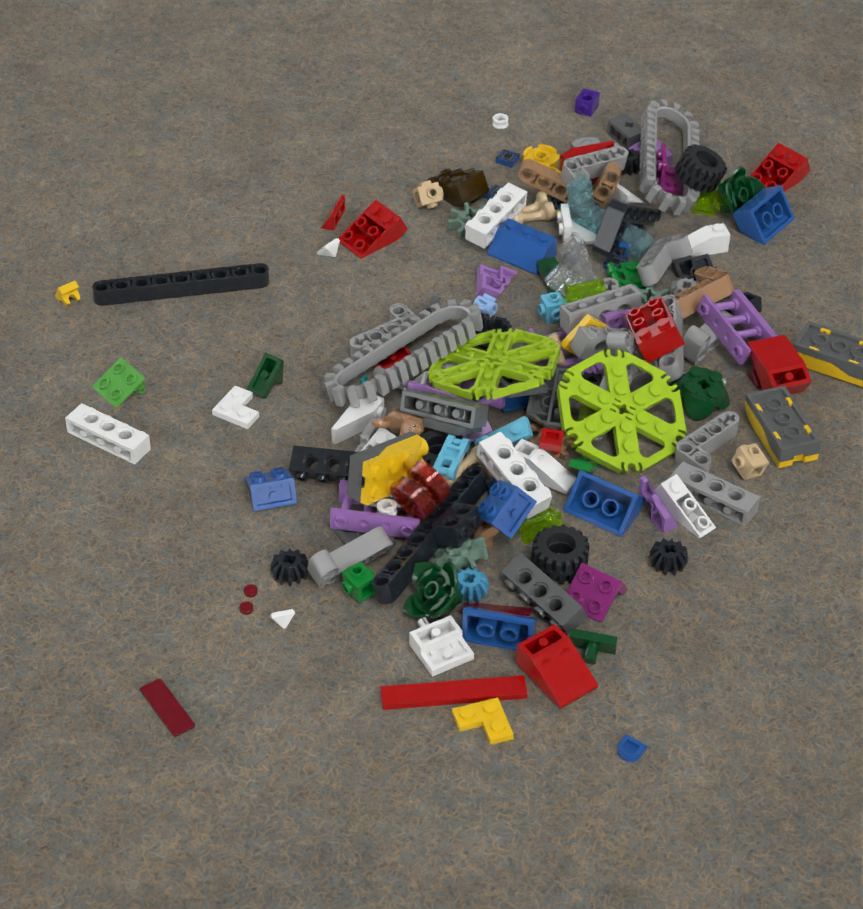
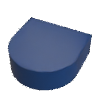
(630, 749)

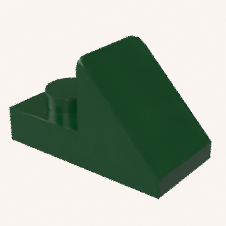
(267, 373)

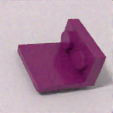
(666, 176)
(595, 591)

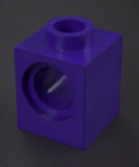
(587, 102)

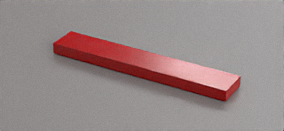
(453, 692)

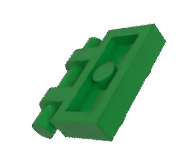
(626, 271)

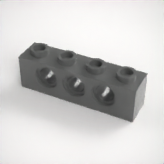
(444, 408)
(520, 571)

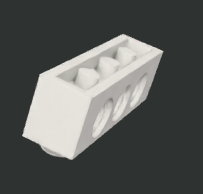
(503, 205)
(108, 433)
(502, 469)

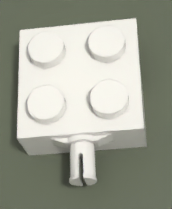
(440, 645)

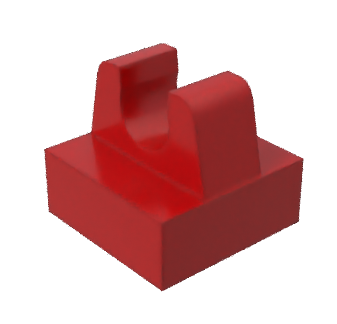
(551, 440)

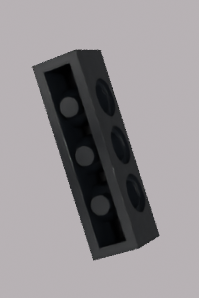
(304, 457)

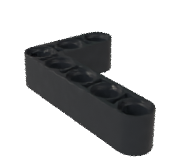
(615, 221)

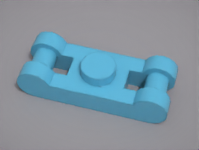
(451, 455)

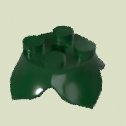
(738, 190)
(702, 392)
(436, 591)

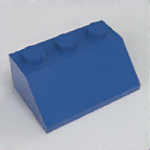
(764, 214)
(522, 246)
(603, 503)
(496, 628)

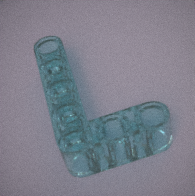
(590, 216)

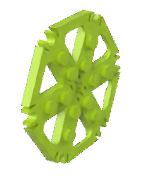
(496, 362)
(608, 418)

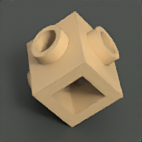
(428, 195)
(749, 461)

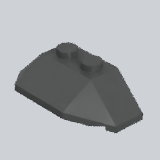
(544, 407)

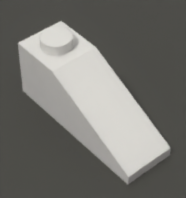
(710, 240)
(356, 419)

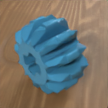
(473, 584)

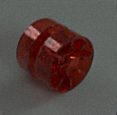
(420, 490)

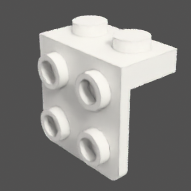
(567, 226)

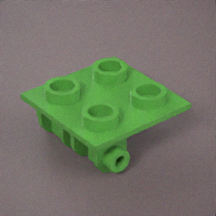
(120, 383)

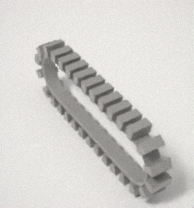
(648, 155)
(410, 364)

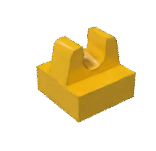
(68, 291)

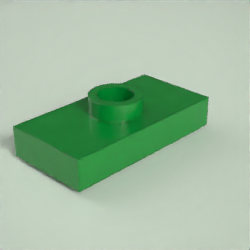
(583, 464)

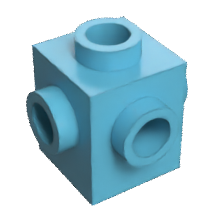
(550, 307)

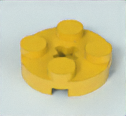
(543, 154)

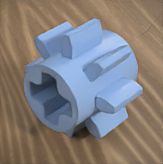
(486, 304)

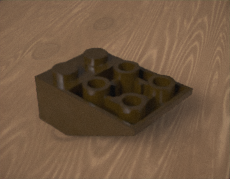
(461, 185)

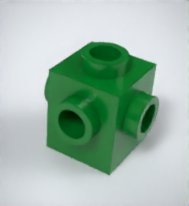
(358, 581)

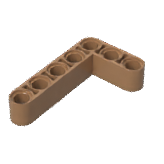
(551, 185)
(712, 281)

